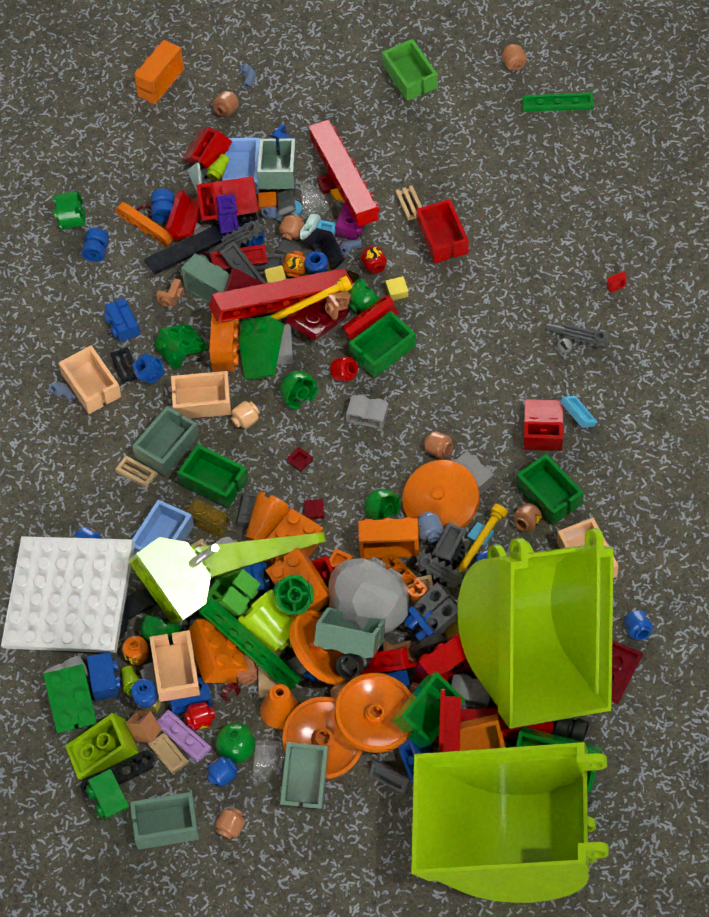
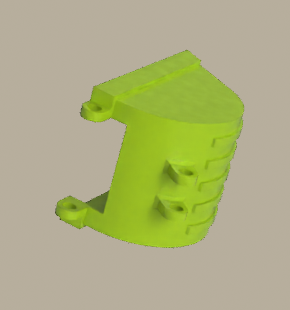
(541, 629)
(506, 821)

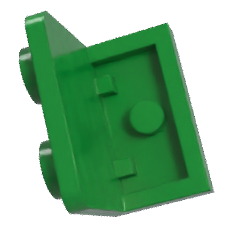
(178, 342)

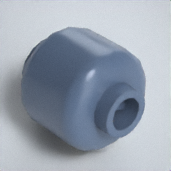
(429, 527)

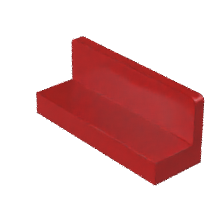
(183, 216)
(255, 255)
(369, 317)
(389, 661)
(449, 723)

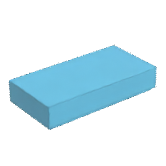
(578, 411)

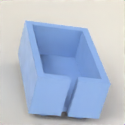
(243, 159)
(163, 522)

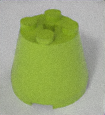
(268, 623)

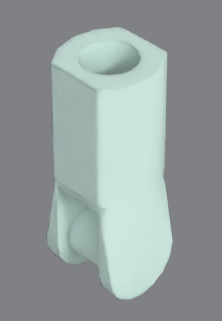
(310, 225)

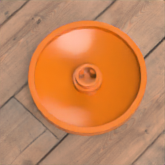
(444, 490)
(316, 660)
(366, 712)
(315, 724)

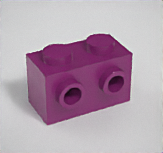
(346, 225)

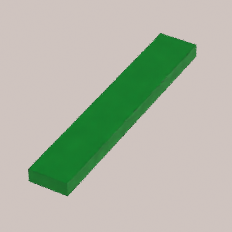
(249, 644)

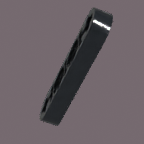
(117, 769)

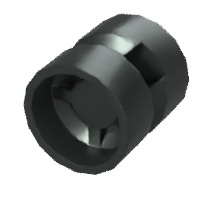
(351, 665)
(572, 728)

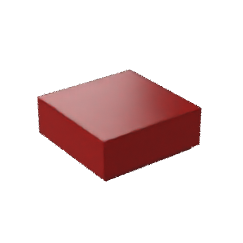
(616, 281)

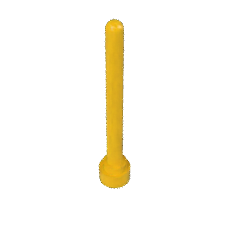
(342, 285)
(497, 513)

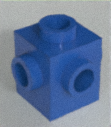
(148, 368)

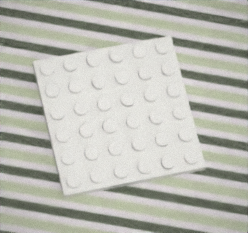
(68, 594)

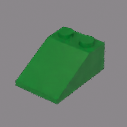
(260, 346)

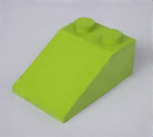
(101, 746)

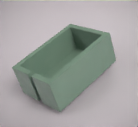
(276, 170)
(203, 277)
(165, 440)
(340, 635)
(305, 775)
(164, 820)

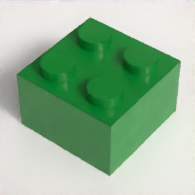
(107, 795)

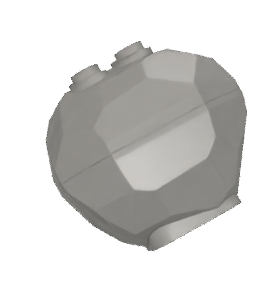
(367, 591)

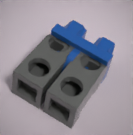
(433, 612)

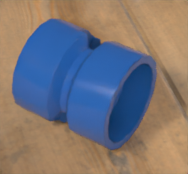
(162, 203)
(95, 244)

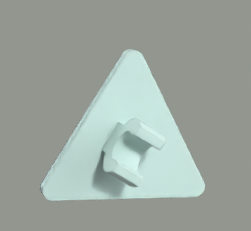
(197, 176)

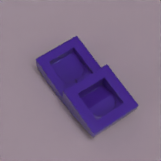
(227, 214)

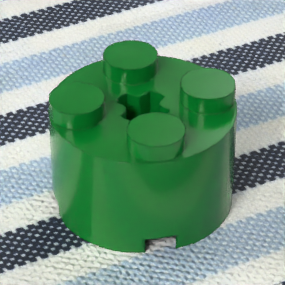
(69, 210)

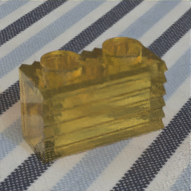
(208, 518)

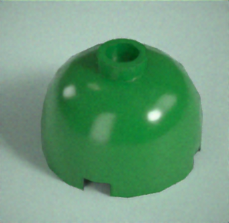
(361, 296)
(300, 386)
(381, 503)
(293, 595)
(155, 626)
(236, 742)

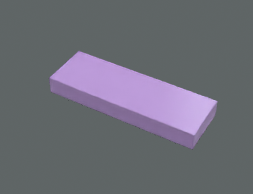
(183, 736)

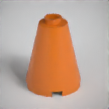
(265, 516)
(277, 706)

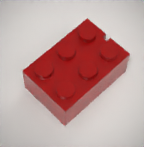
(442, 231)
(442, 660)

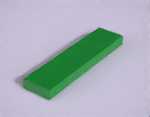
(557, 102)

